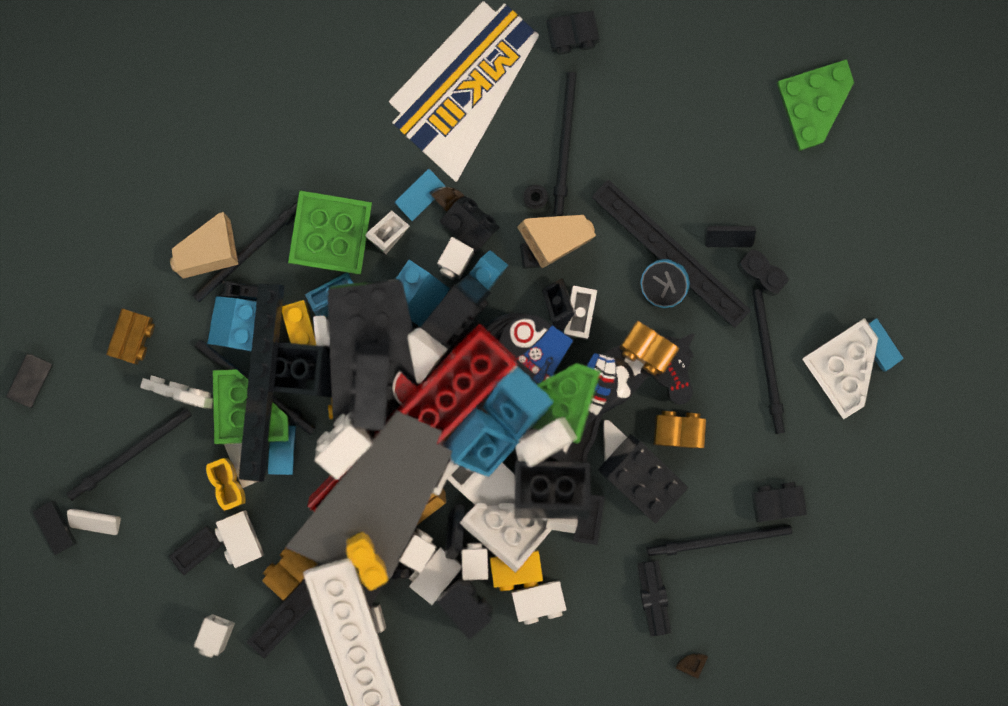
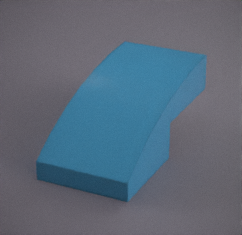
(282, 455)

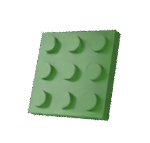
(329, 232)

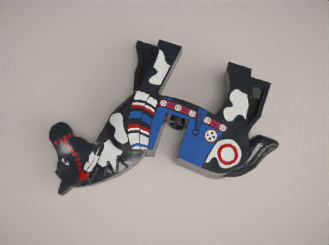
(541, 348)

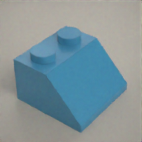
(422, 292)
(232, 323)
(517, 403)
(480, 443)

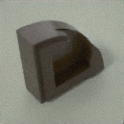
(446, 196)
(692, 664)

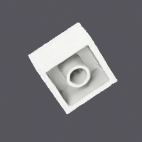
(342, 446)

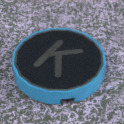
(665, 283)

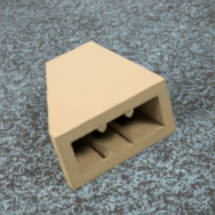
(555, 236)
(206, 249)

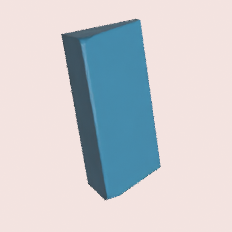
(417, 196)
(319, 298)
(886, 352)

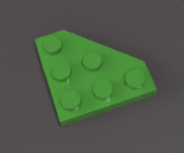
(814, 101)
(571, 397)
(229, 410)

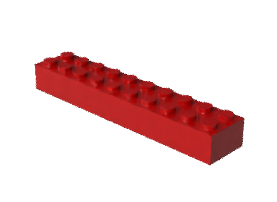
(448, 391)

